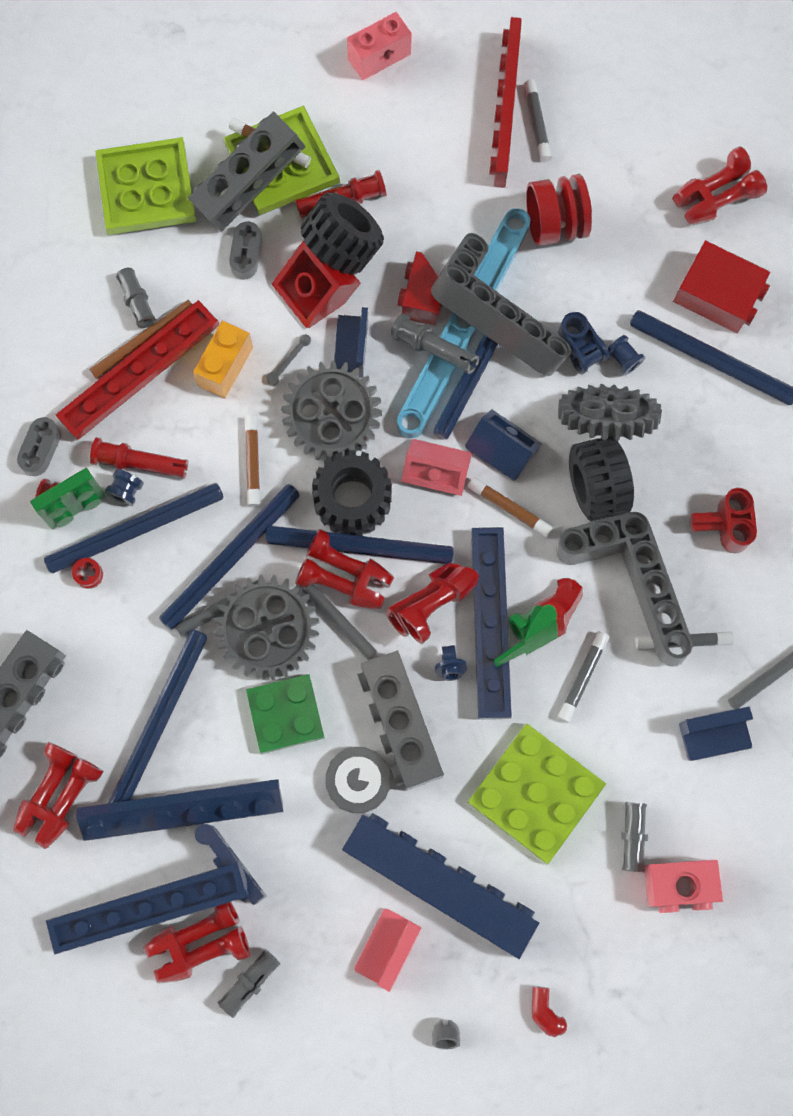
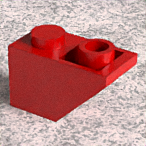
(417, 297)

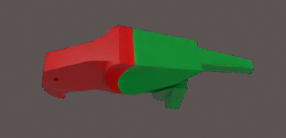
(544, 620)

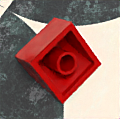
(312, 286)

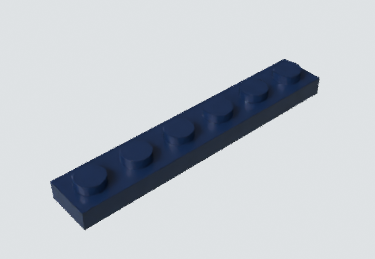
(491, 623)
(180, 810)
(148, 907)

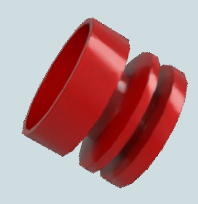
(559, 210)

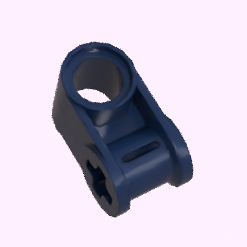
(586, 346)

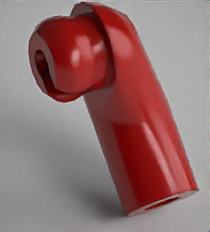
(543, 1016)

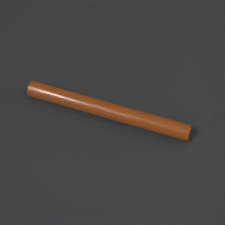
(129, 347)

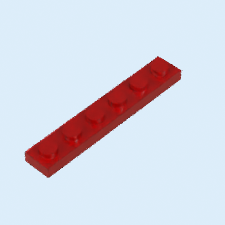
(504, 112)
(137, 370)

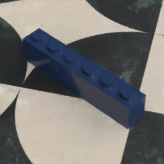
(441, 886)

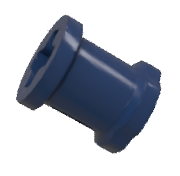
(625, 355)

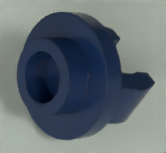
(450, 667)

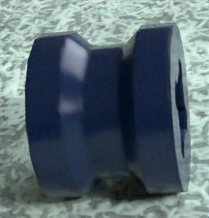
(124, 487)

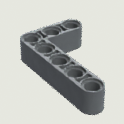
(493, 313)
(639, 573)

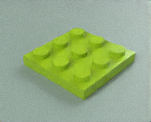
(294, 180)
(145, 186)
(536, 793)

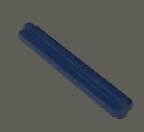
(464, 389)

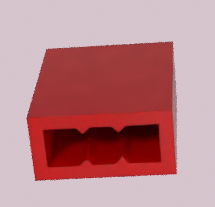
(723, 287)

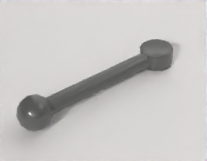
(273, 377)

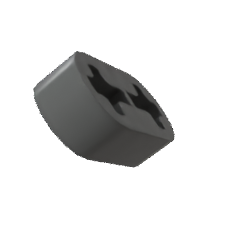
(239, 249)
(32, 444)

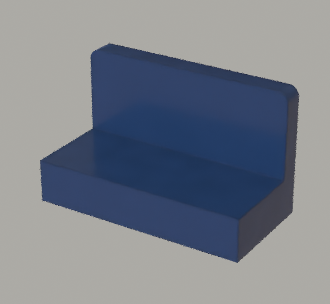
(351, 341)
(502, 444)
(716, 734)

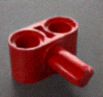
(728, 519)

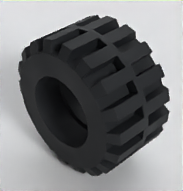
(342, 233)
(352, 469)
(601, 478)

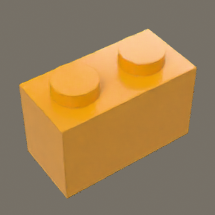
(223, 359)

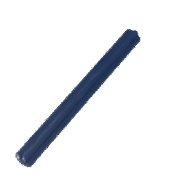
(712, 356)
(133, 528)
(363, 545)
(229, 556)
(159, 717)

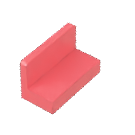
(436, 467)
(387, 949)

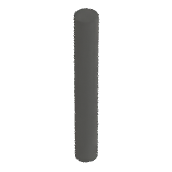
(204, 616)
(340, 621)
(761, 682)

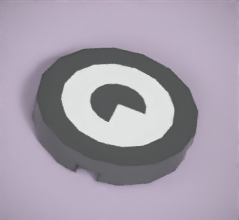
(358, 780)

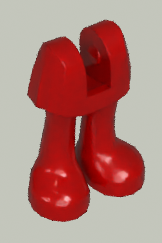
(737, 167)
(364, 572)
(447, 584)
(54, 818)
(175, 940)

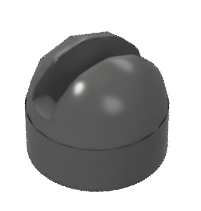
(446, 1035)

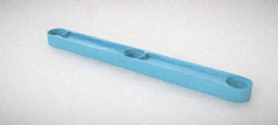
(437, 371)

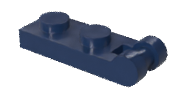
(209, 835)

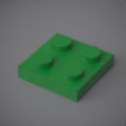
(68, 499)
(285, 714)

